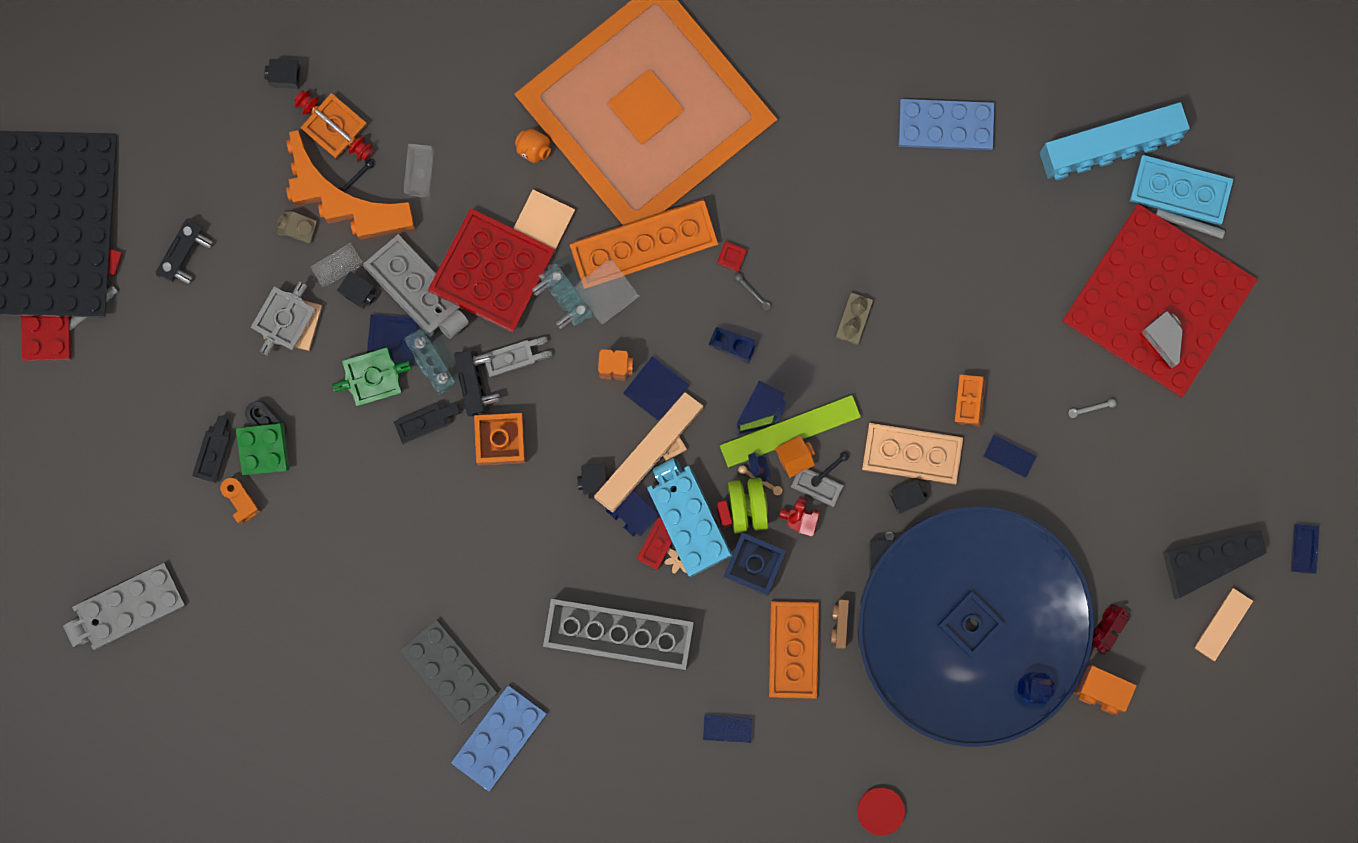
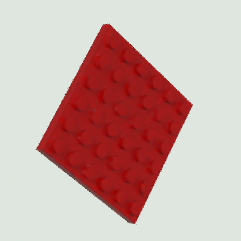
(1153, 272)

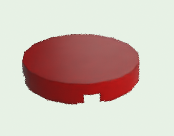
(880, 811)

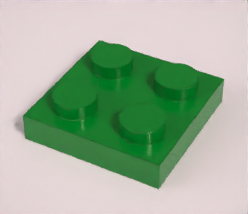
(262, 449)

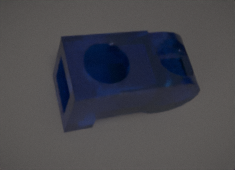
(733, 344)

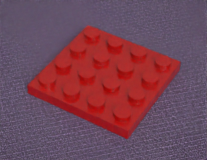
(491, 270)

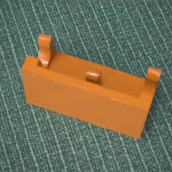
(970, 400)

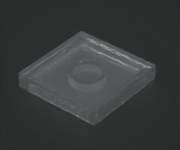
(606, 291)

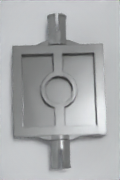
(283, 318)

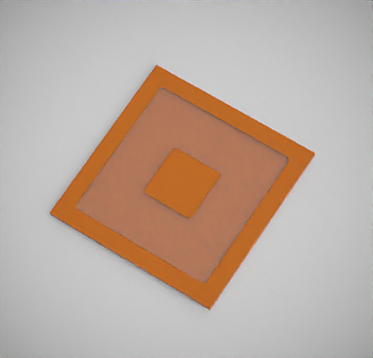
(645, 108)

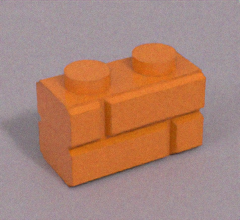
(614, 365)

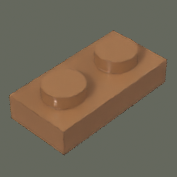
(840, 613)

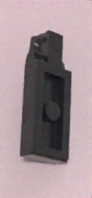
(425, 421)
(213, 451)

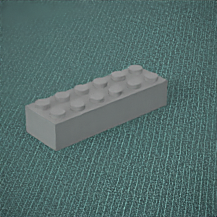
(618, 634)

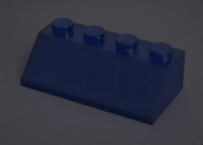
(762, 409)

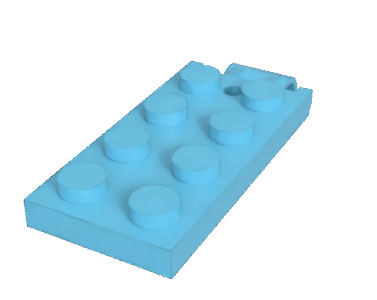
(688, 518)

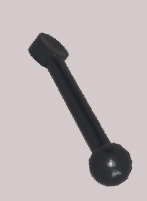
(368, 165)
(815, 481)

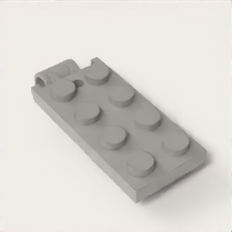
(407, 282)
(124, 608)

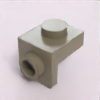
(296, 226)

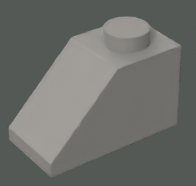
(1166, 337)

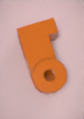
(243, 502)

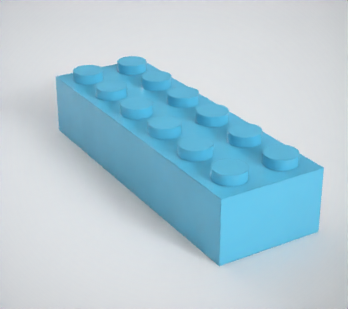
(1114, 141)

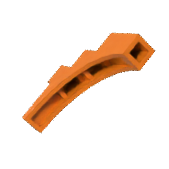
(370, 218)

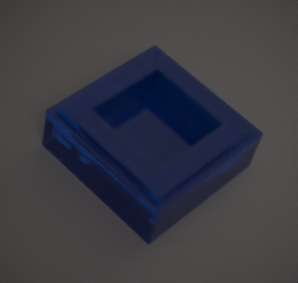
(759, 466)

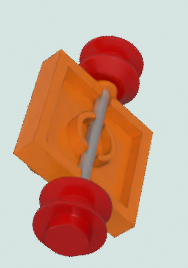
(333, 125)

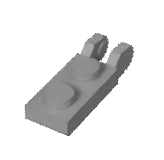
(515, 357)

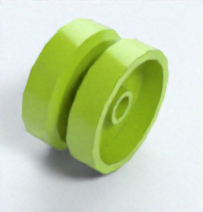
(747, 505)

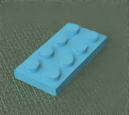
(1181, 190)

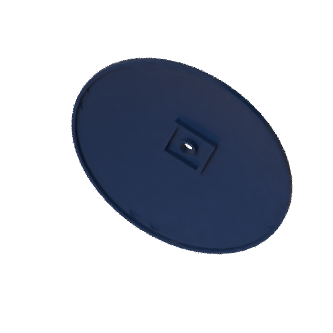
(1028, 615)

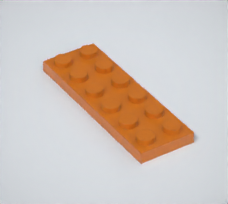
(647, 240)

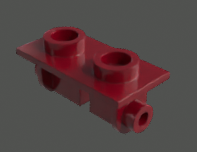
(1113, 619)

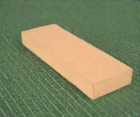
(1223, 624)

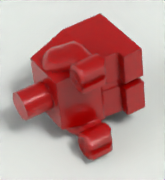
(800, 518)

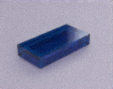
(1009, 456)
(1305, 549)
(727, 729)

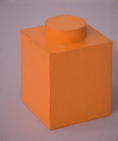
(795, 456)

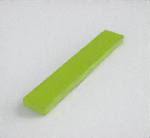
(803, 425)

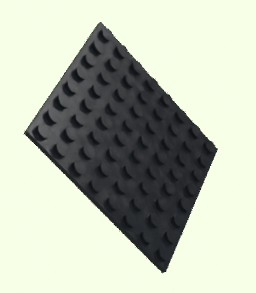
(55, 223)

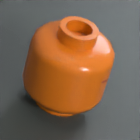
(532, 145)

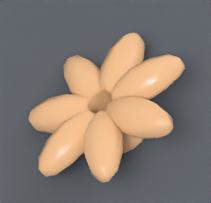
(677, 564)

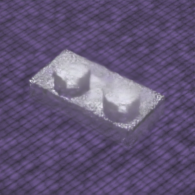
(336, 265)

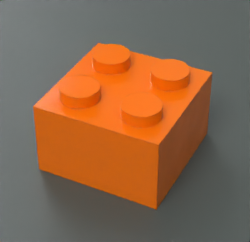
(499, 439)
(1105, 689)

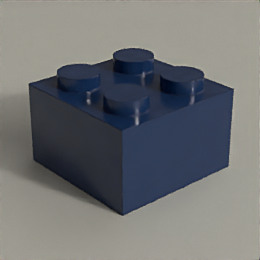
(754, 564)

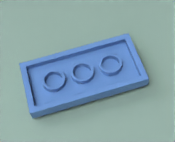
(946, 124)
(498, 738)

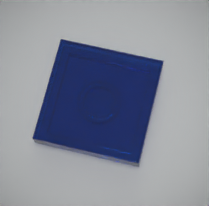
(390, 332)
(656, 389)

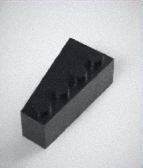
(1203, 563)

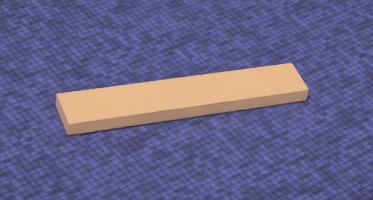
(648, 452)

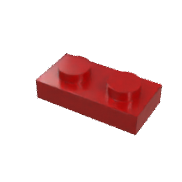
(655, 546)

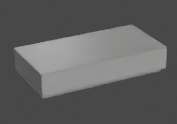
(826, 492)

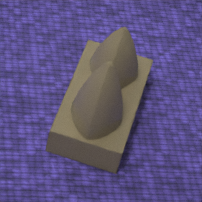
(854, 318)

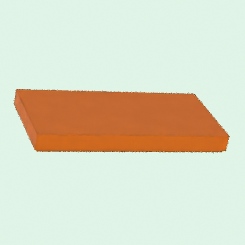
(793, 649)

